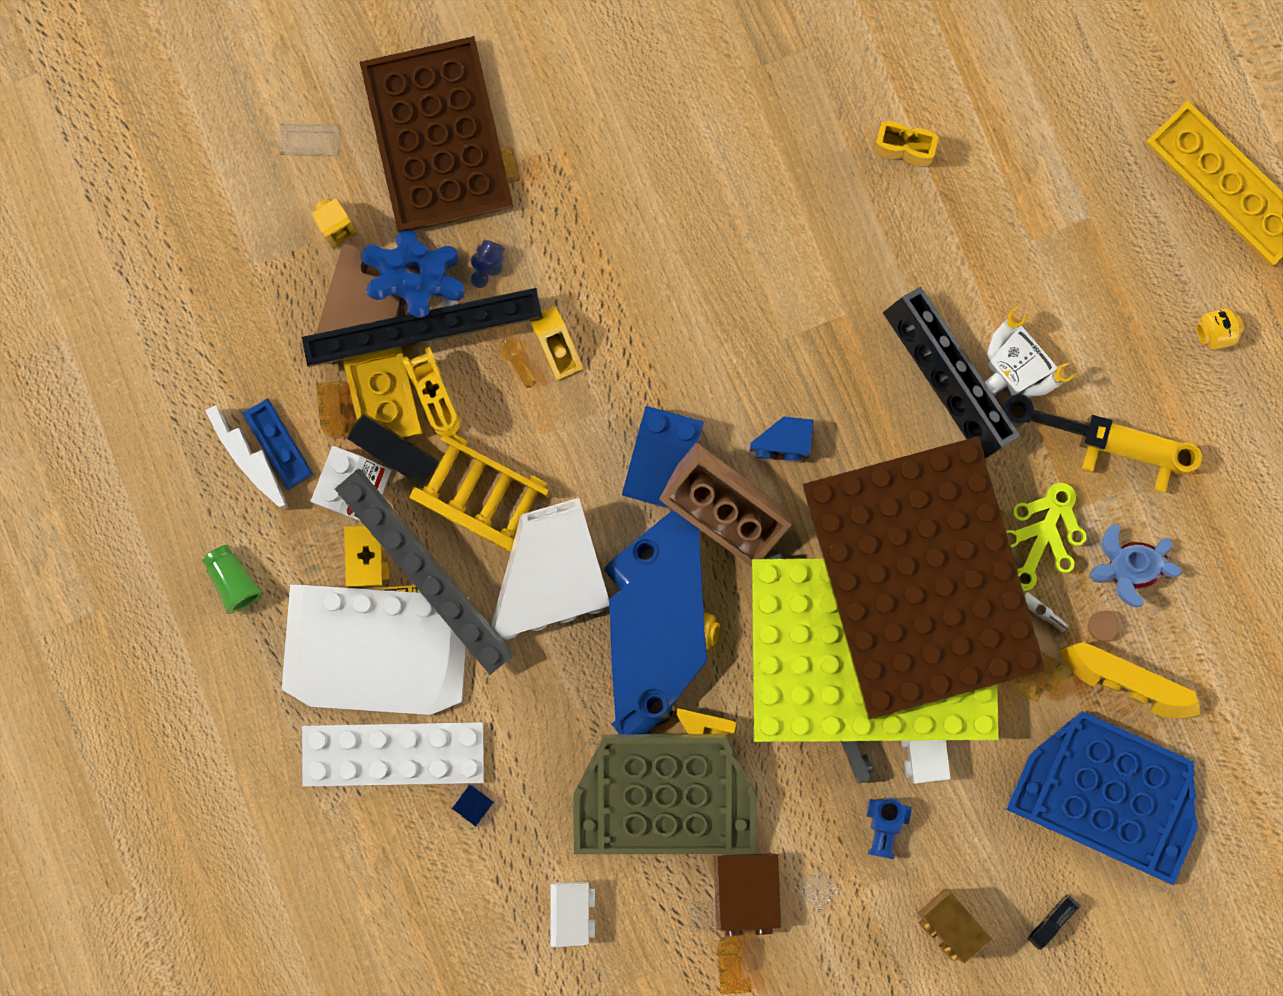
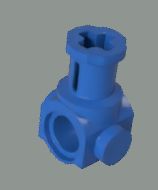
(886, 827)

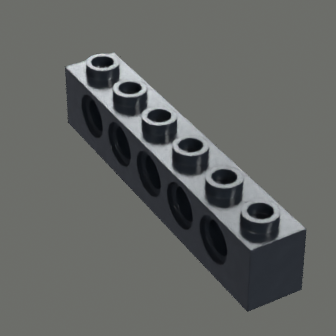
(950, 372)

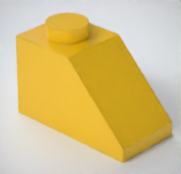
(333, 222)
(556, 344)

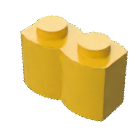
(912, 145)

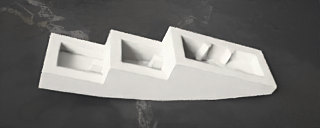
(254, 465)

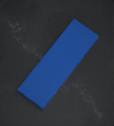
(278, 444)

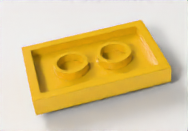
(383, 391)

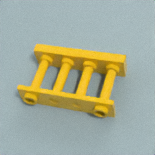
(455, 509)

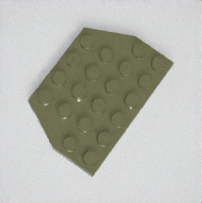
(664, 797)

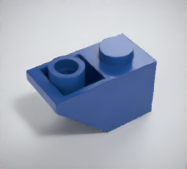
(785, 438)

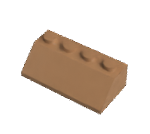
(725, 505)

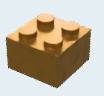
(954, 926)

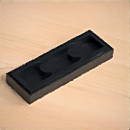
(392, 449)

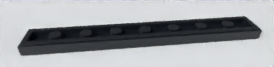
(411, 330)

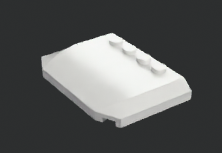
(370, 651)

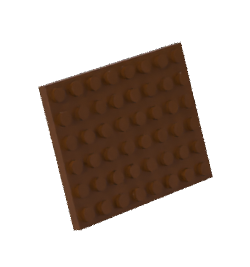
(923, 577)

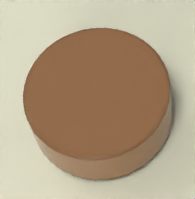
(1103, 626)

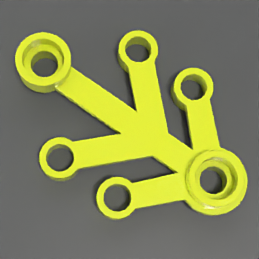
(1047, 530)

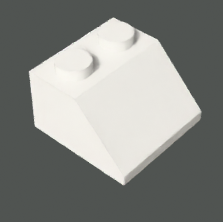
(571, 914)

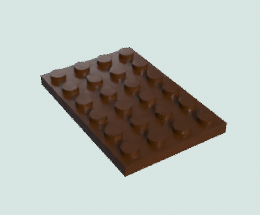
(436, 134)

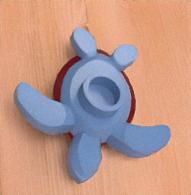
(1133, 565)

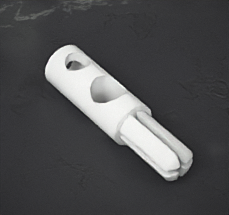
(1032, 604)

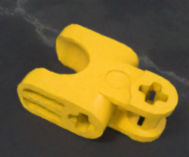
(426, 376)

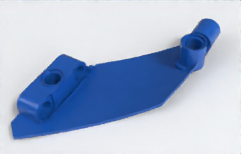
(656, 623)

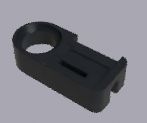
(1053, 922)

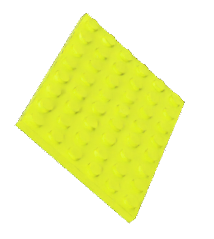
(807, 678)

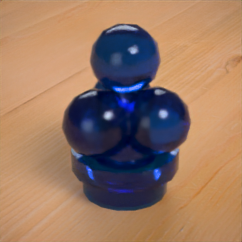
(486, 262)

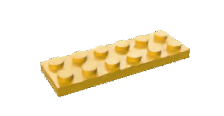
(1223, 179)

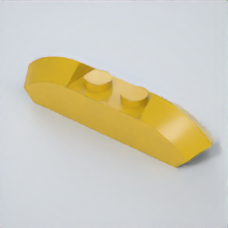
(1167, 697)

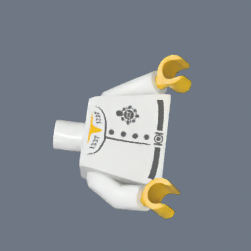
(1020, 362)

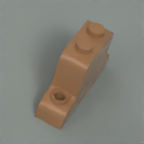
(347, 296)

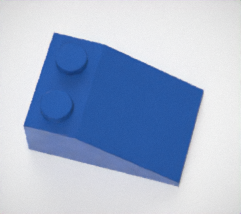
(658, 449)

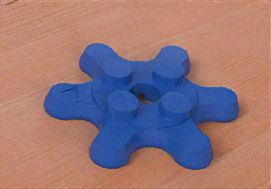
(411, 286)

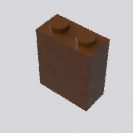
(747, 893)

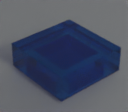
(472, 805)

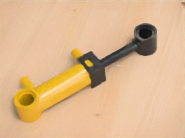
(1103, 435)

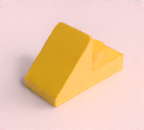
(695, 723)

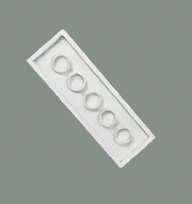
(393, 754)

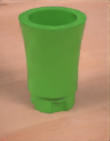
(231, 579)

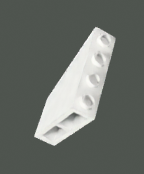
(549, 572)

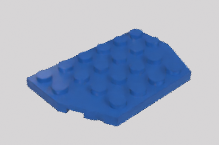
(1111, 795)

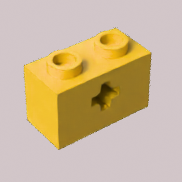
(357, 572)

